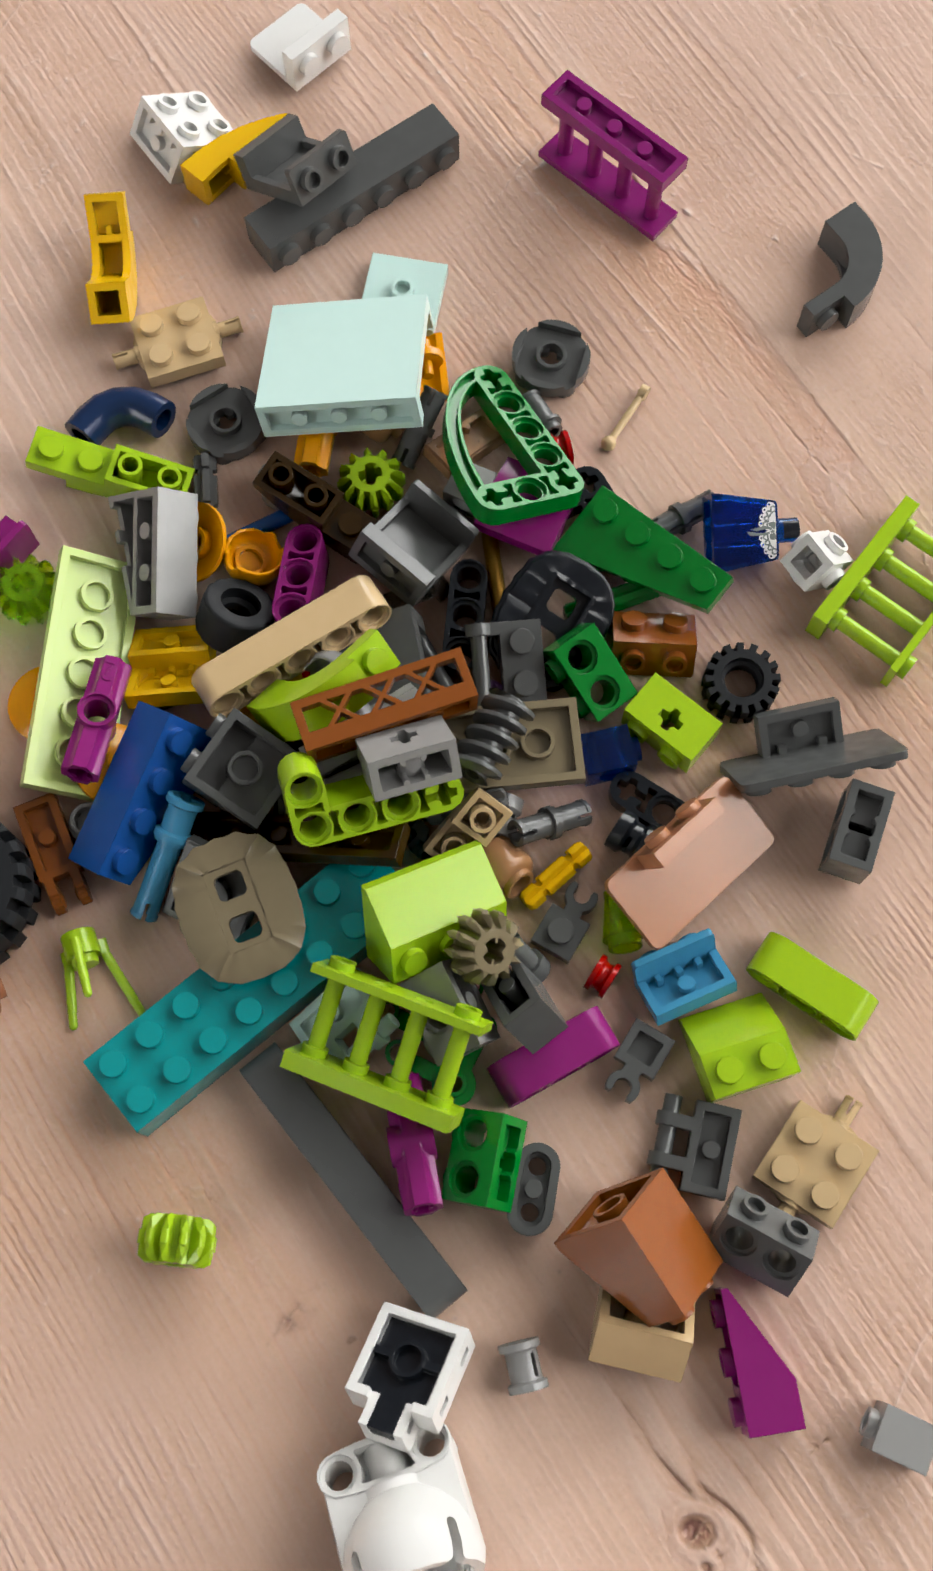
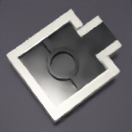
(408, 1375)

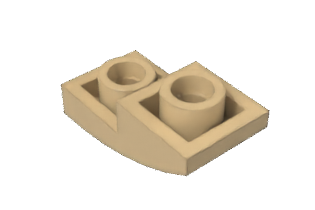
(475, 818)

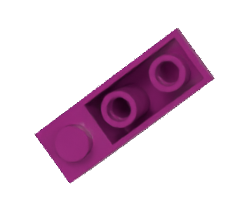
(762, 1384)

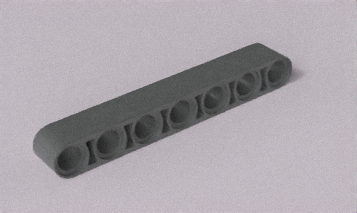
(354, 1183)

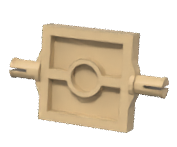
(177, 342)
(816, 1162)

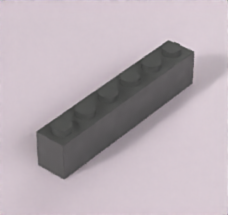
(385, 170)

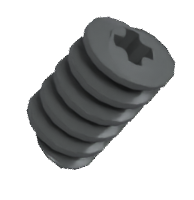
(491, 735)

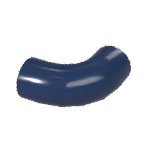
(121, 408)

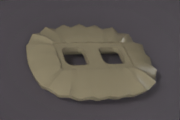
(207, 919)

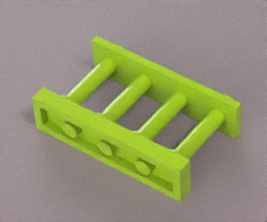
(857, 586)
(353, 1073)

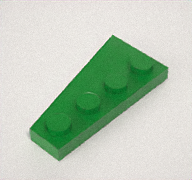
(643, 553)

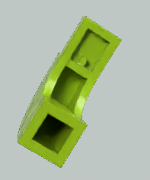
(362, 659)

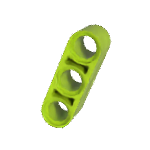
(812, 986)

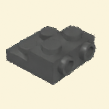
(237, 768)

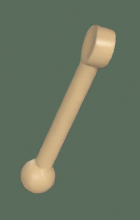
(608, 443)

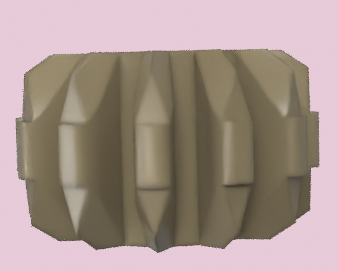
(483, 947)

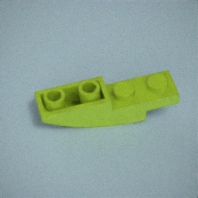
(102, 469)

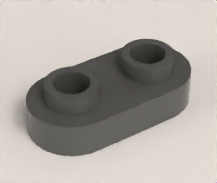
(535, 1190)

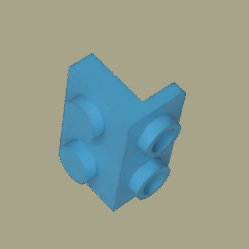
(682, 976)

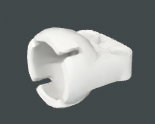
(402, 1508)

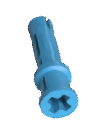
(171, 839)

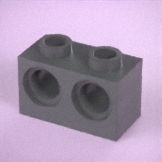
(856, 831)
(763, 1241)

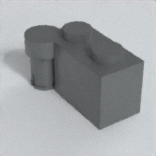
(524, 1001)

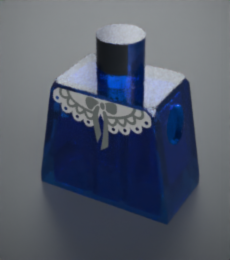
(744, 530)

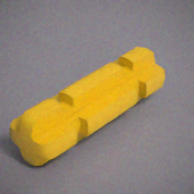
(555, 875)

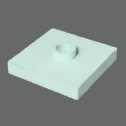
(407, 276)

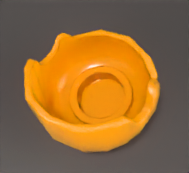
(253, 556)

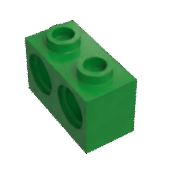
(597, 664)
(492, 1161)

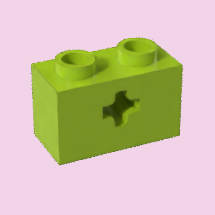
(663, 703)

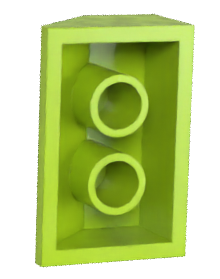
(416, 906)

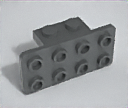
(805, 745)

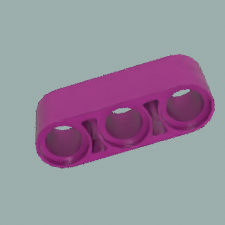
(304, 563)
(527, 1074)

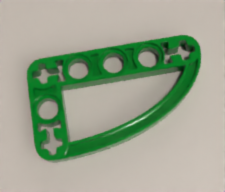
(499, 502)

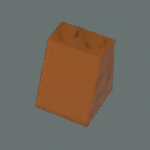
(643, 1248)

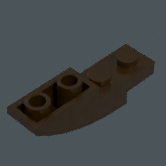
(313, 502)

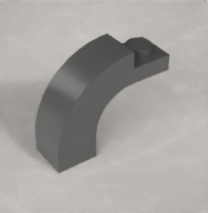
(857, 252)

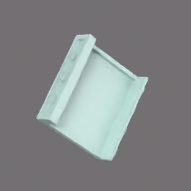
(344, 366)

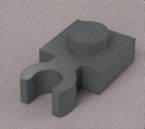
(562, 928)
(641, 1054)

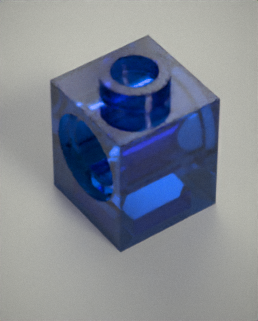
(609, 753)

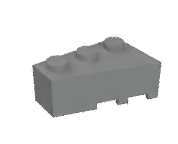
(159, 550)

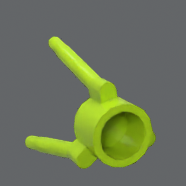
(82, 953)

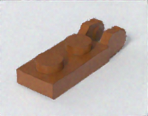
(49, 848)

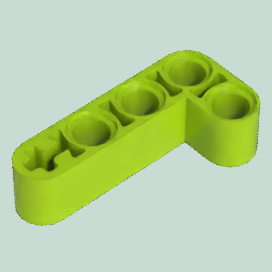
(332, 800)

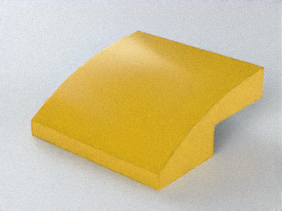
(164, 666)

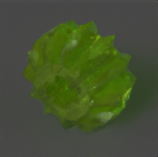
(14, 597)

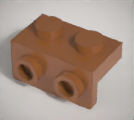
(654, 643)

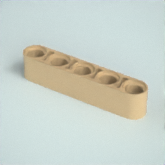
(289, 644)

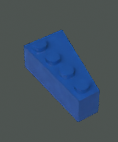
(132, 796)

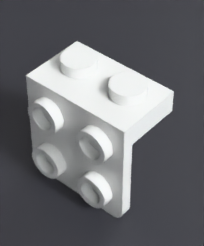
(302, 44)

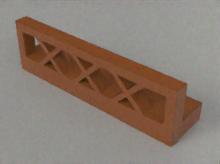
(340, 737)

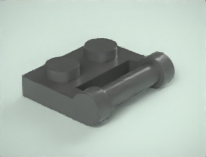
(519, 658)

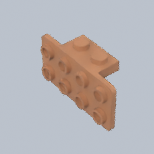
(688, 862)

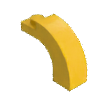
(114, 271)

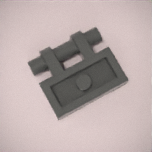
(708, 1150)

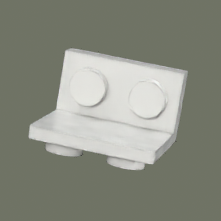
(175, 127)

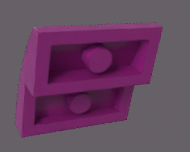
(530, 534)

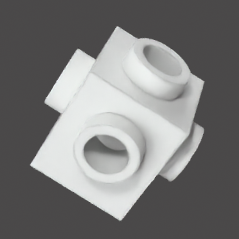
(817, 560)

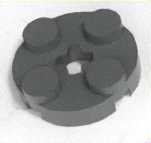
(551, 379)
(224, 443)

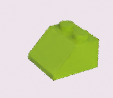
(738, 1047)

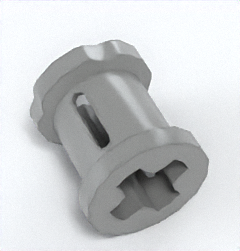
(523, 1366)

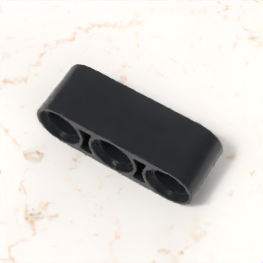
(464, 603)

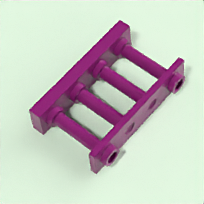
(623, 139)

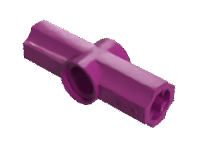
(92, 739)
(414, 1157)

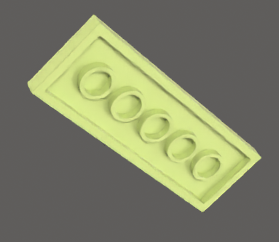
(84, 622)

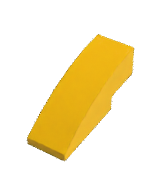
(214, 166)

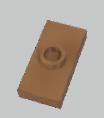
(479, 437)

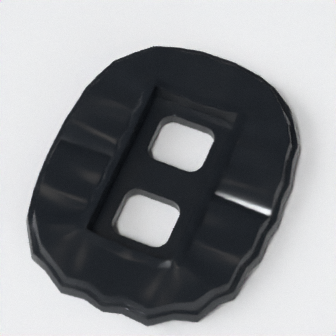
(534, 585)

